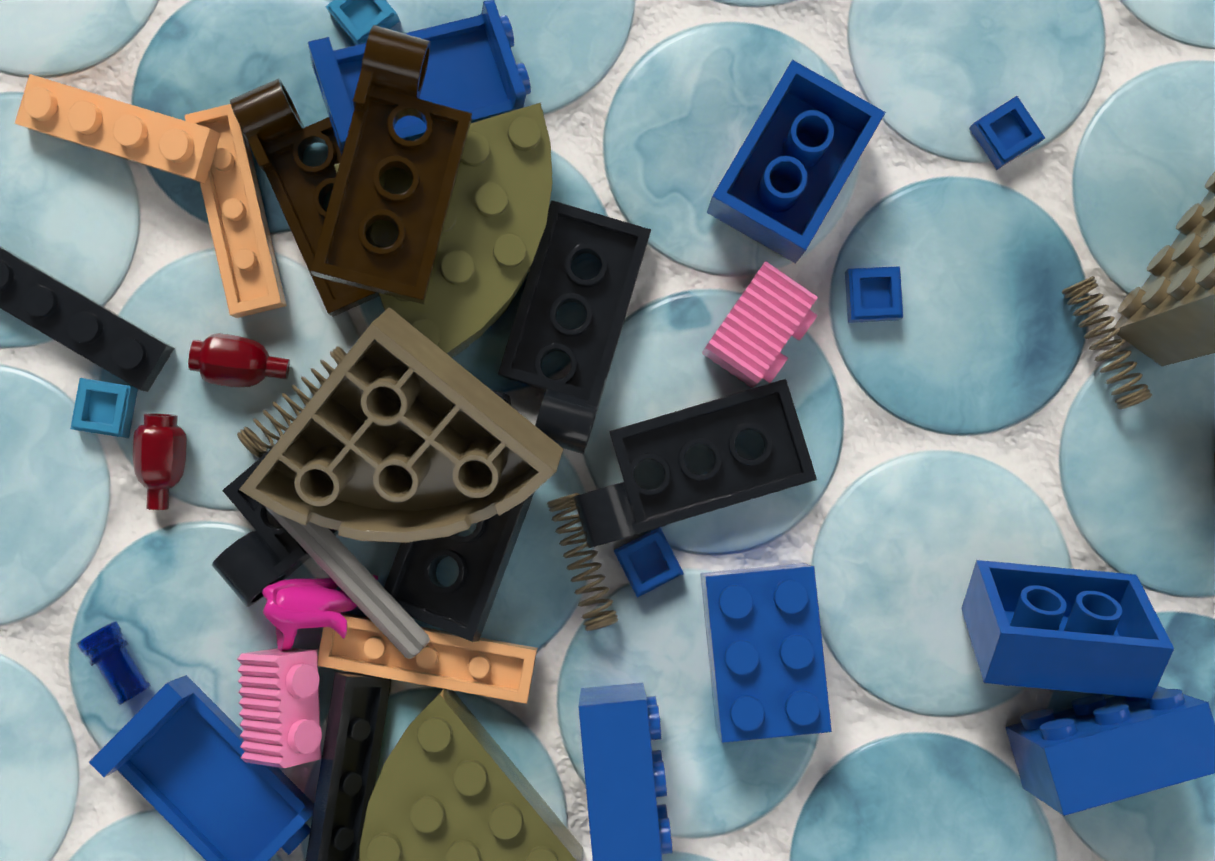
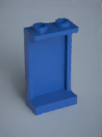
(466, 70)
(190, 769)

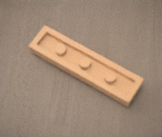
(118, 128)
(238, 219)
(446, 662)

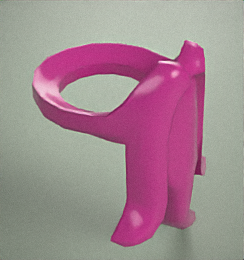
(305, 604)

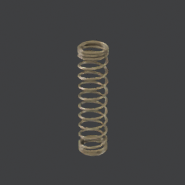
(1080, 289)
(253, 442)
(610, 616)

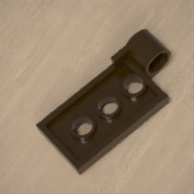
(387, 91)
(278, 145)

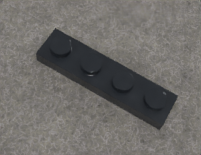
(80, 323)
(348, 766)

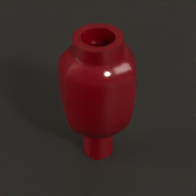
(234, 361)
(159, 457)

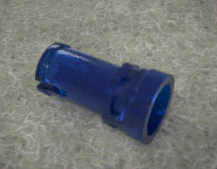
(115, 663)

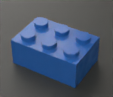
(794, 161)
(1065, 629)
(765, 652)
(1112, 748)
(623, 774)

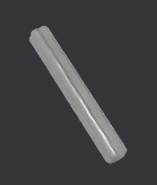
(358, 585)

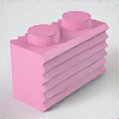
(761, 325)
(280, 707)

